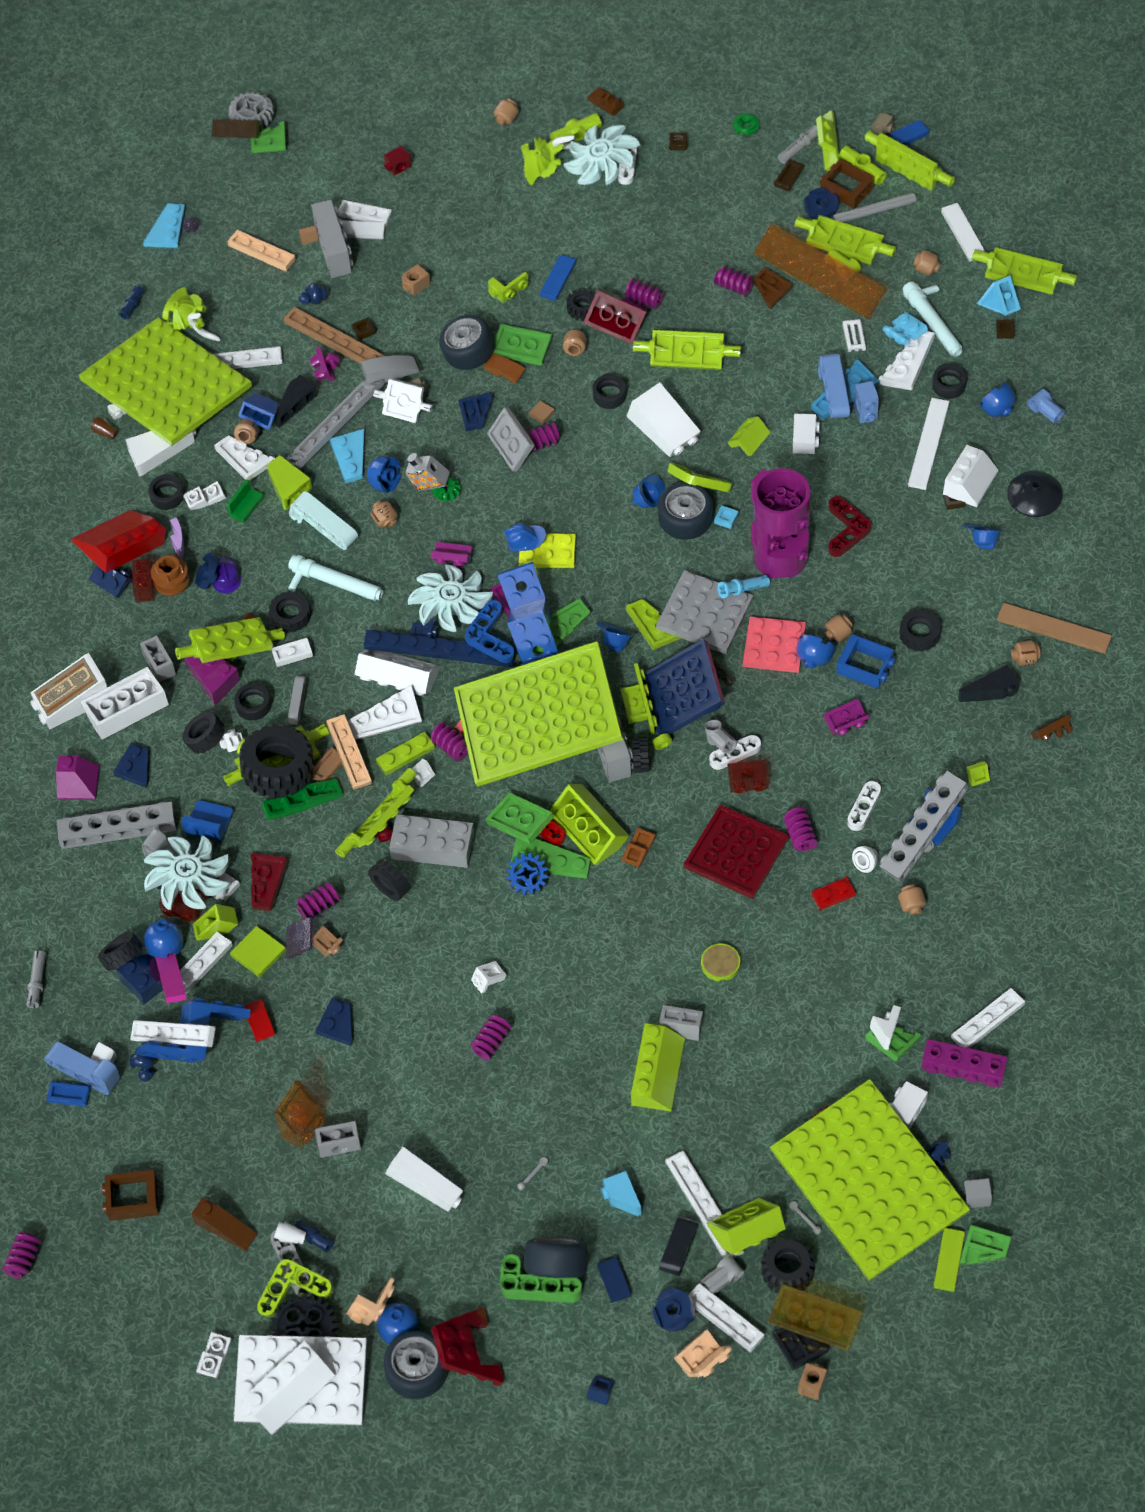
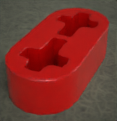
(553, 828)

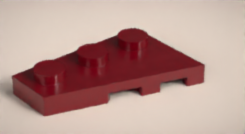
(267, 876)

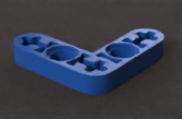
(483, 635)

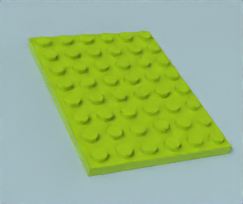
(165, 381)
(537, 714)
(869, 1179)

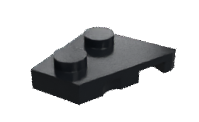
(798, 1348)

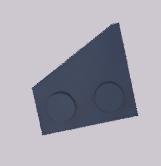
(475, 410)
(134, 765)
(336, 1022)

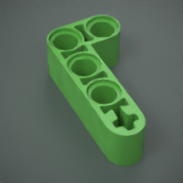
(540, 1293)

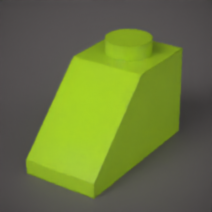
(216, 919)

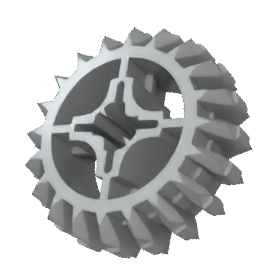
(252, 107)

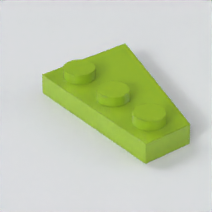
(646, 620)

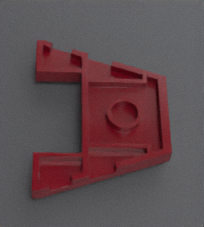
(458, 1349)

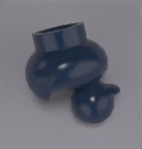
(313, 294)
(143, 1062)

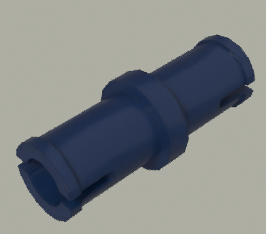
(131, 302)
(314, 1236)

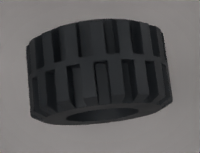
(787, 1250)

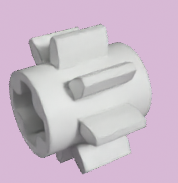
(231, 740)

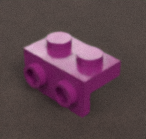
(454, 553)
(845, 717)

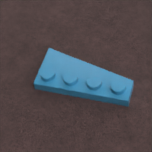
(855, 375)

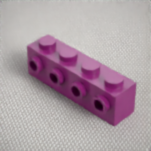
(964, 1063)

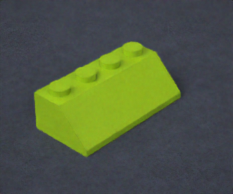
(588, 823)
(657, 1068)

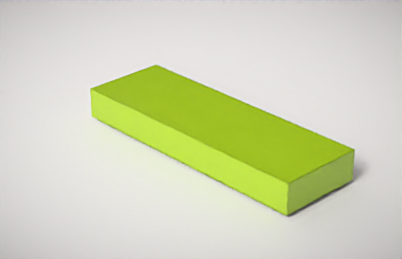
(949, 1259)

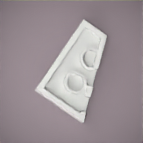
(242, 458)

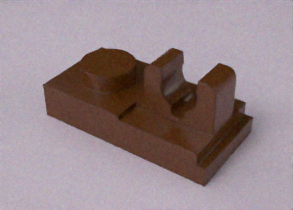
(606, 101)
(1056, 726)

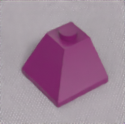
(76, 778)

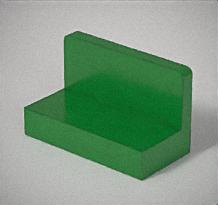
(244, 502)

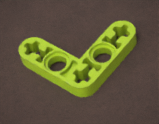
(697, 479)
(293, 1277)

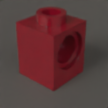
(397, 160)

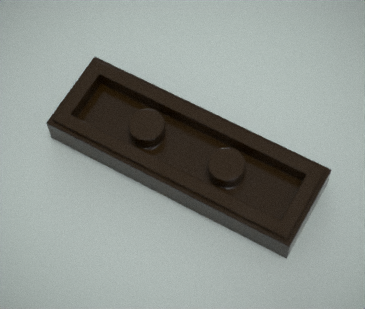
(235, 128)

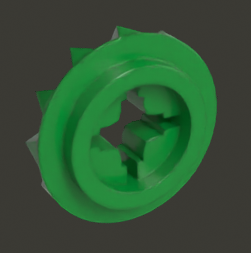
(746, 119)
(452, 492)

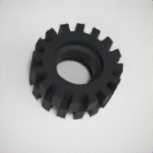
(578, 297)
(640, 755)

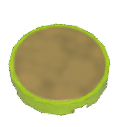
(720, 962)

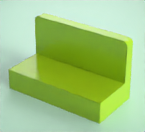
(750, 435)

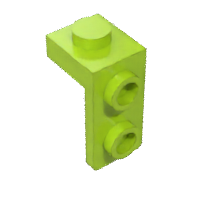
(507, 292)

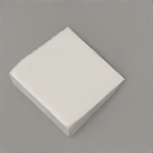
(103, 1052)

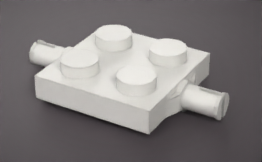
(403, 400)

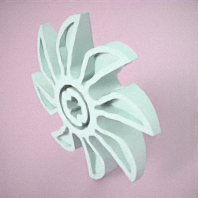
(601, 154)
(449, 597)
(186, 872)

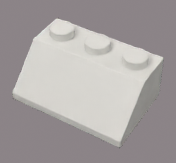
(970, 476)

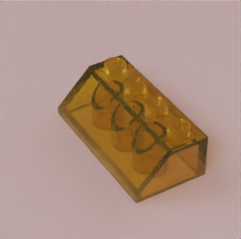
(815, 1317)

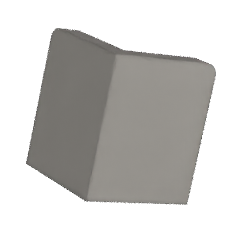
(978, 1193)

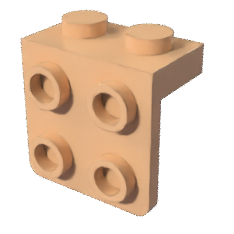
(365, 1311)
(702, 1355)

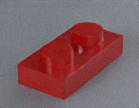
(833, 893)

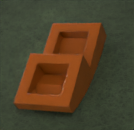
(502, 366)
(638, 848)

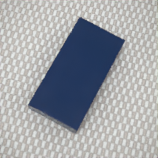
(613, 1280)

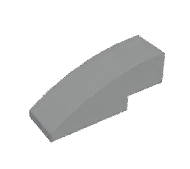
(388, 367)

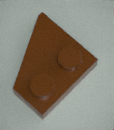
(771, 287)

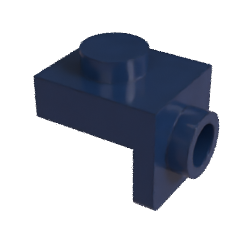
(428, 630)

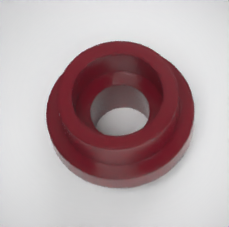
(385, 835)

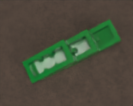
(309, 797)

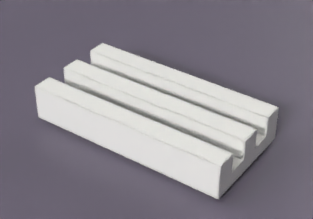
(856, 346)

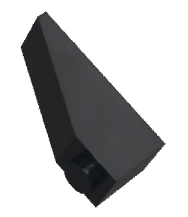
(296, 397)
(993, 686)

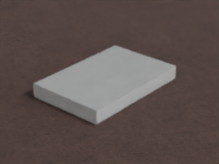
(510, 439)

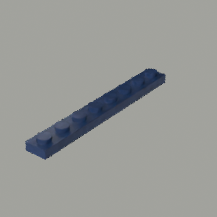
(429, 647)

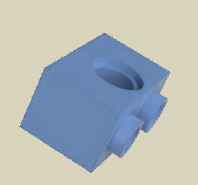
(866, 402)

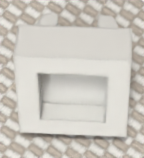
(424, 772)

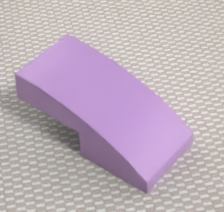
(177, 538)

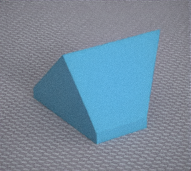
(1001, 297)

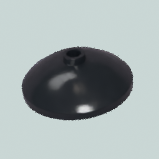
(1035, 494)

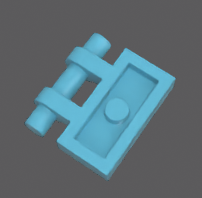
(909, 327)

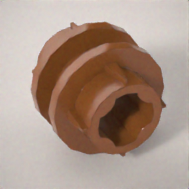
(170, 575)

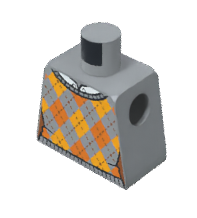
(426, 472)

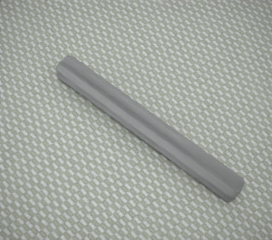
(875, 208)

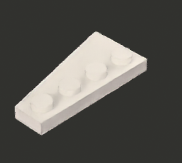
(908, 363)

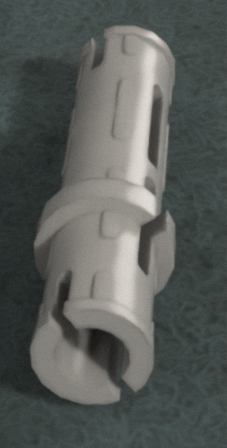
(803, 140)
(35, 986)

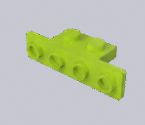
(828, 139)
(636, 702)

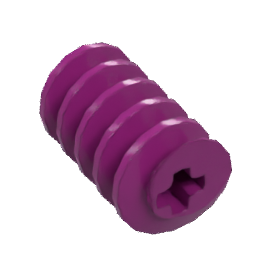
(734, 281)
(643, 294)
(544, 436)
(449, 741)
(800, 830)
(317, 900)
(489, 1035)
(20, 1254)

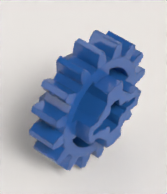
(537, 871)

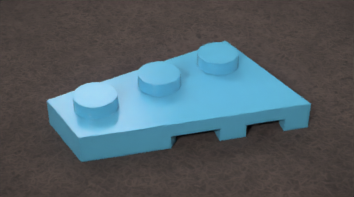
(167, 228)
(349, 454)

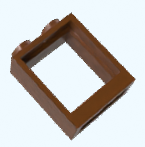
(849, 198)
(131, 1211)

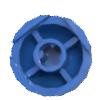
(999, 401)
(384, 469)
(814, 651)
(163, 938)
(396, 1320)

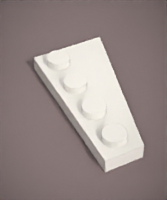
(391, 714)

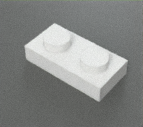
(292, 652)

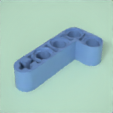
(832, 375)
(100, 1076)

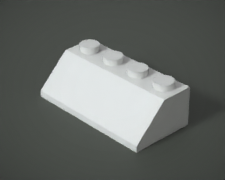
(396, 670)
(124, 703)
(288, 1388)

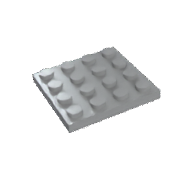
(700, 613)

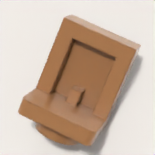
(326, 942)

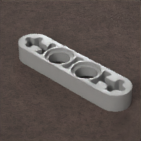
(280, 1252)

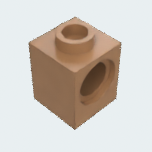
(415, 280)
(811, 1389)

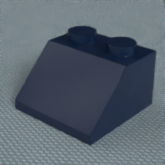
(141, 977)

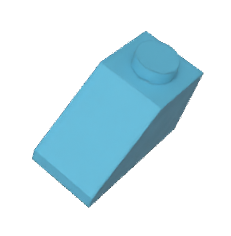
(621, 1193)

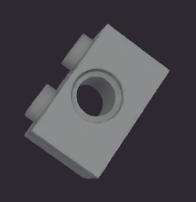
(337, 1139)

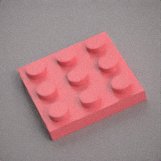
(773, 644)

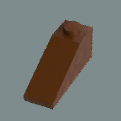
(222, 1224)

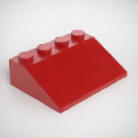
(121, 539)

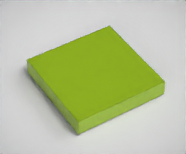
(258, 951)

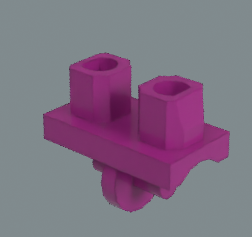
(326, 363)

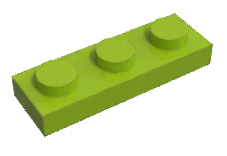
(405, 753)

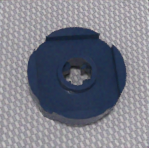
(812, 206)
(206, 573)
(685, 1312)

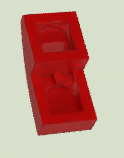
(259, 1021)

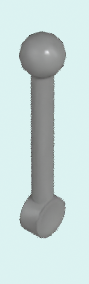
(543, 1162)
(794, 1206)

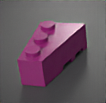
(215, 676)

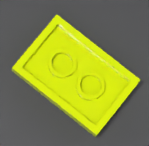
(554, 552)

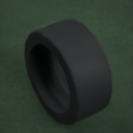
(949, 370)
(609, 402)
(170, 502)
(252, 689)

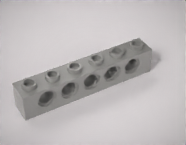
(69, 837)
(900, 869)

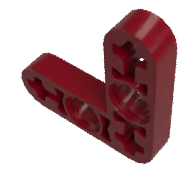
(852, 529)

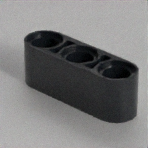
(678, 1246)

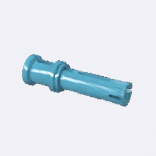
(737, 586)

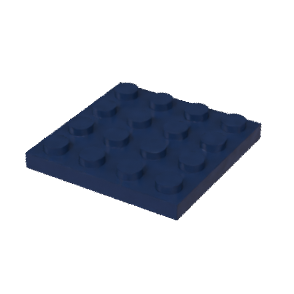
(683, 688)

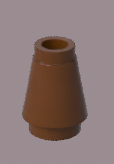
(103, 428)

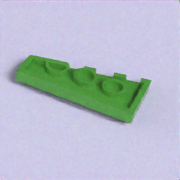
(566, 621)
(557, 859)

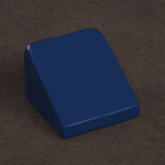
(600, 1390)

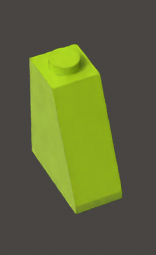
(287, 481)

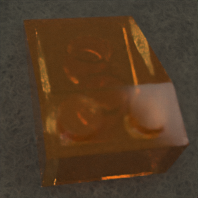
(298, 1116)

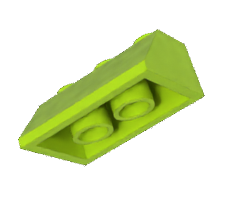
(747, 1225)

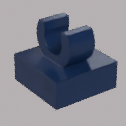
(937, 1150)

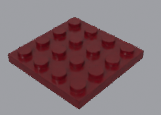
(736, 851)

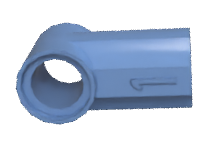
(1043, 403)

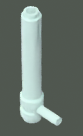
(918, 300)
(310, 568)

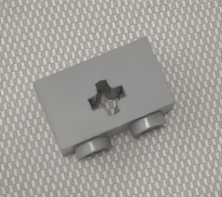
(157, 659)

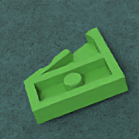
(270, 140)
(900, 1043)
(984, 1246)

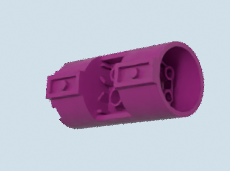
(780, 522)

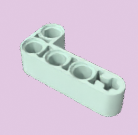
(323, 519)

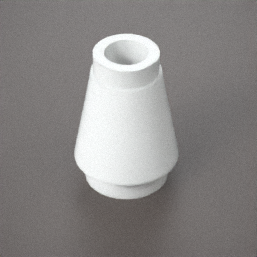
(289, 1233)

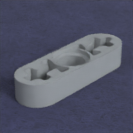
(297, 700)

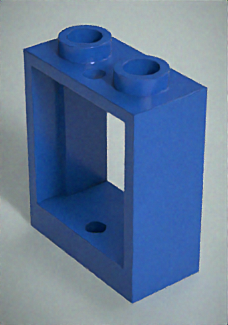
(870, 648)

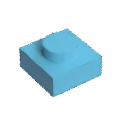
(726, 517)

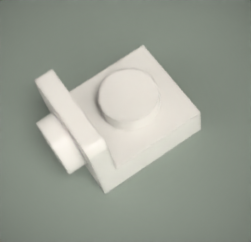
(233, 885)
(487, 975)

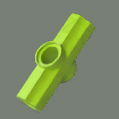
(577, 128)
(864, 163)

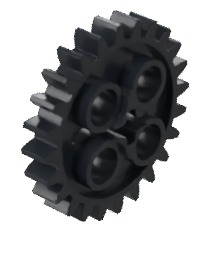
(305, 1308)

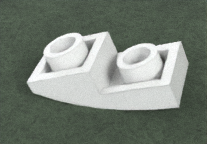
(200, 498)
(214, 1355)

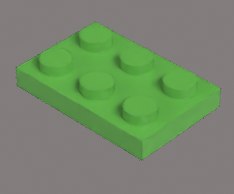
(522, 344)
(519, 818)

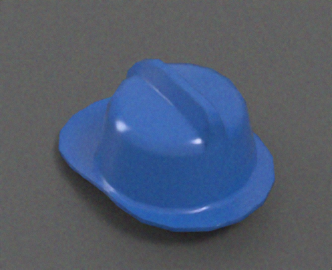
(648, 492)
(984, 536)
(524, 537)
(614, 637)

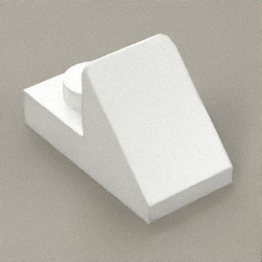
(884, 1028)

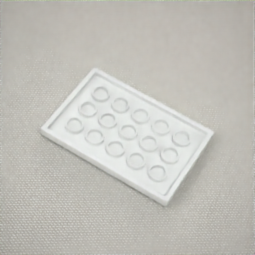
(335, 1403)

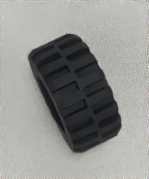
(274, 742)

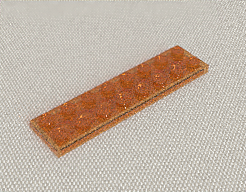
(819, 271)

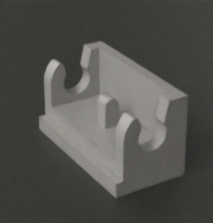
(682, 1021)

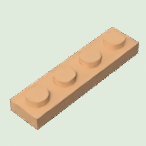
(261, 250)
(348, 752)

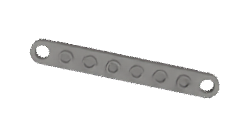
(333, 422)

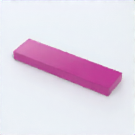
(171, 978)

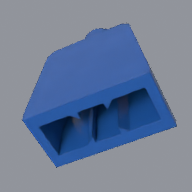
(259, 409)

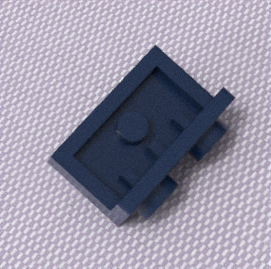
(112, 581)

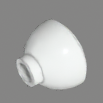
(865, 858)

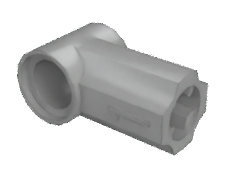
(718, 736)
(726, 1272)

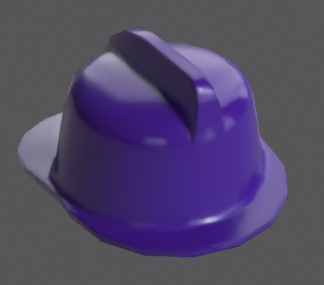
(228, 576)

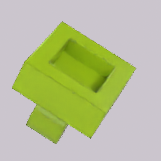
(978, 773)

